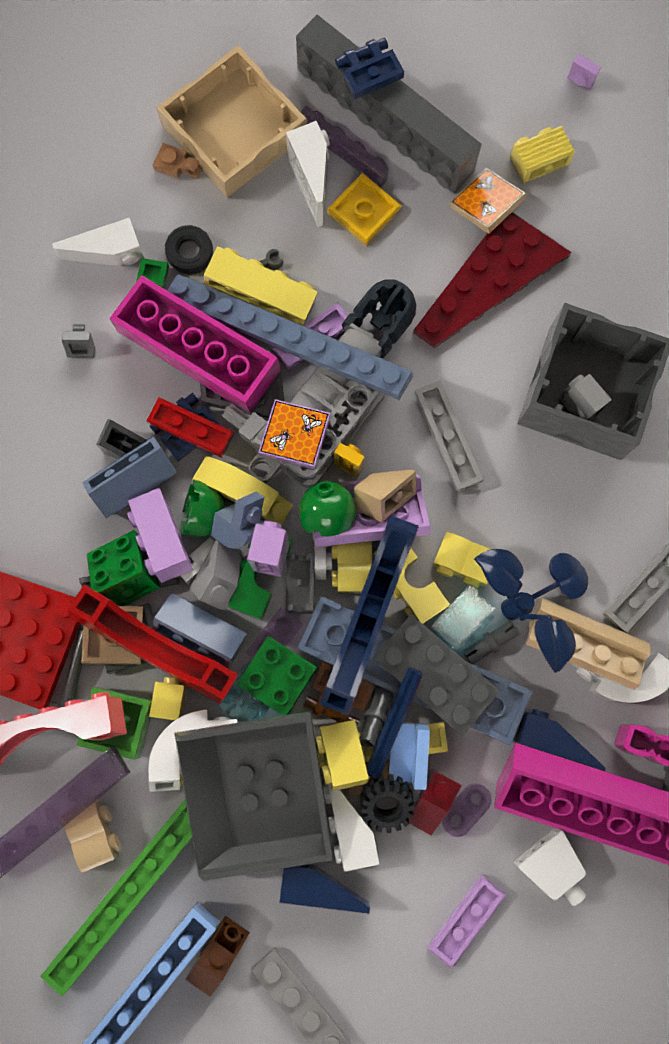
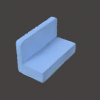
(410, 754)

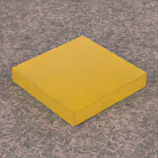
(364, 209)

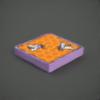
(294, 434)

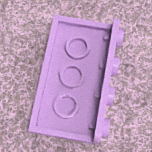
(369, 529)

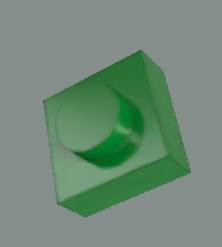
(154, 271)

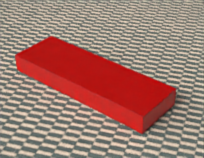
(190, 427)

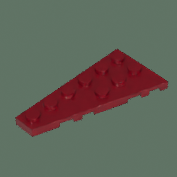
(493, 273)

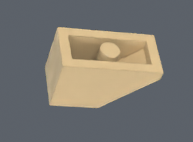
(384, 493)

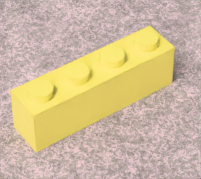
(259, 286)

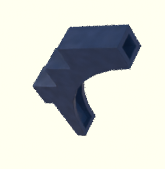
(369, 615)

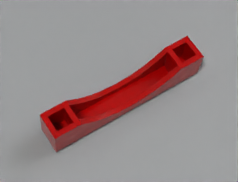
(132, 635)

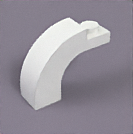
(652, 684)
(164, 761)

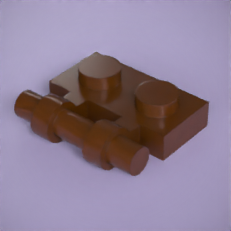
(360, 702)

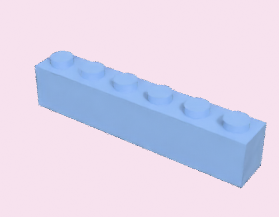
(155, 978)

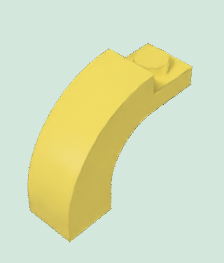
(237, 484)

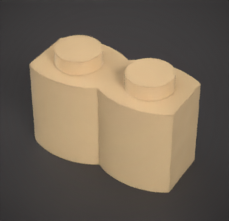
(92, 838)

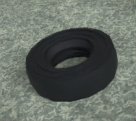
(181, 235)

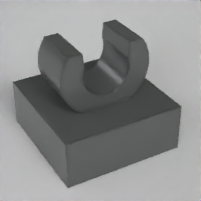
(78, 342)

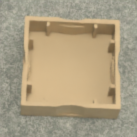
(231, 120)

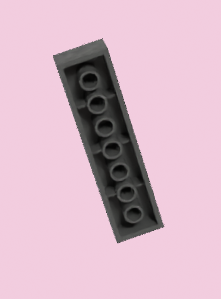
(393, 110)

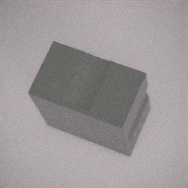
(619, 358)

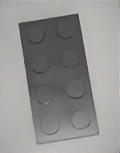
(447, 682)

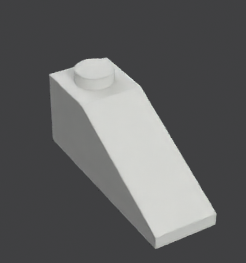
(107, 245)

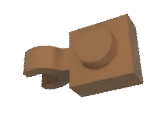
(175, 161)

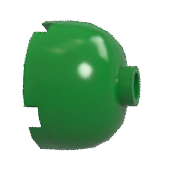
(200, 509)
(327, 509)

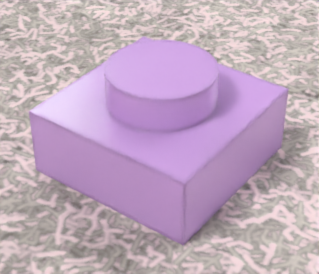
(584, 72)

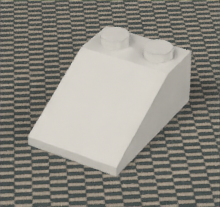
(308, 161)

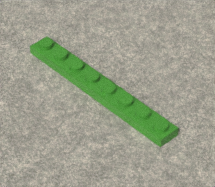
(119, 902)

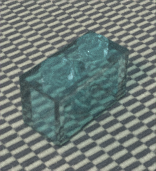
(463, 618)

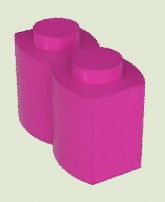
(643, 742)

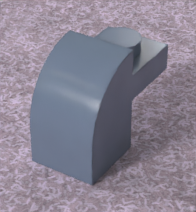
(237, 522)

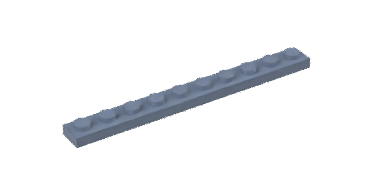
(294, 338)

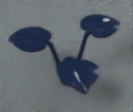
(503, 574)

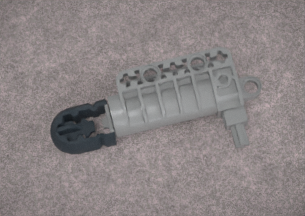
(334, 392)

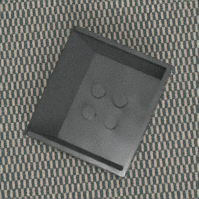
(254, 796)

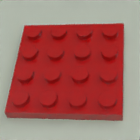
(33, 640)

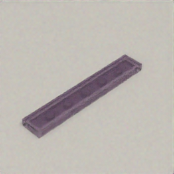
(61, 808)

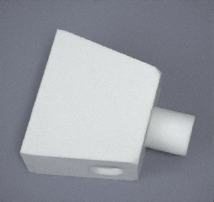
(554, 867)

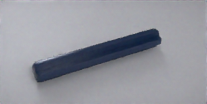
(394, 722)

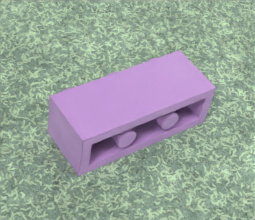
(158, 536)
(268, 549)

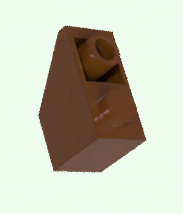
(217, 956)

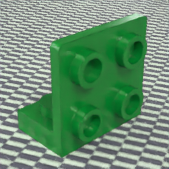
(119, 571)
(277, 676)

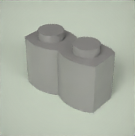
(585, 397)

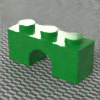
(248, 596)

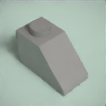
(218, 576)

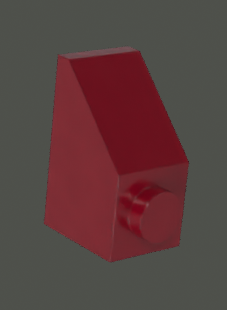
(434, 802)

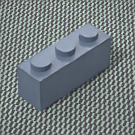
(129, 477)
(199, 630)

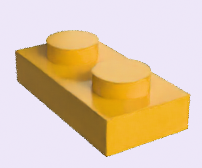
(349, 459)

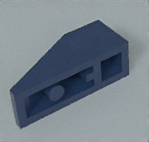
(550, 737)
(315, 888)

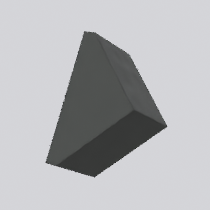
(118, 440)

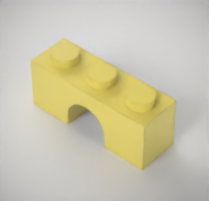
(420, 602)

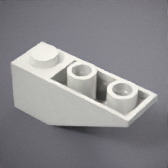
(355, 837)

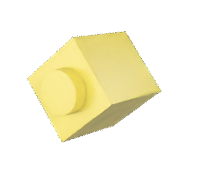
(168, 699)

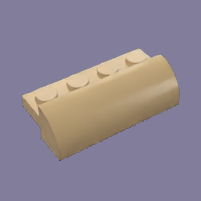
(598, 646)

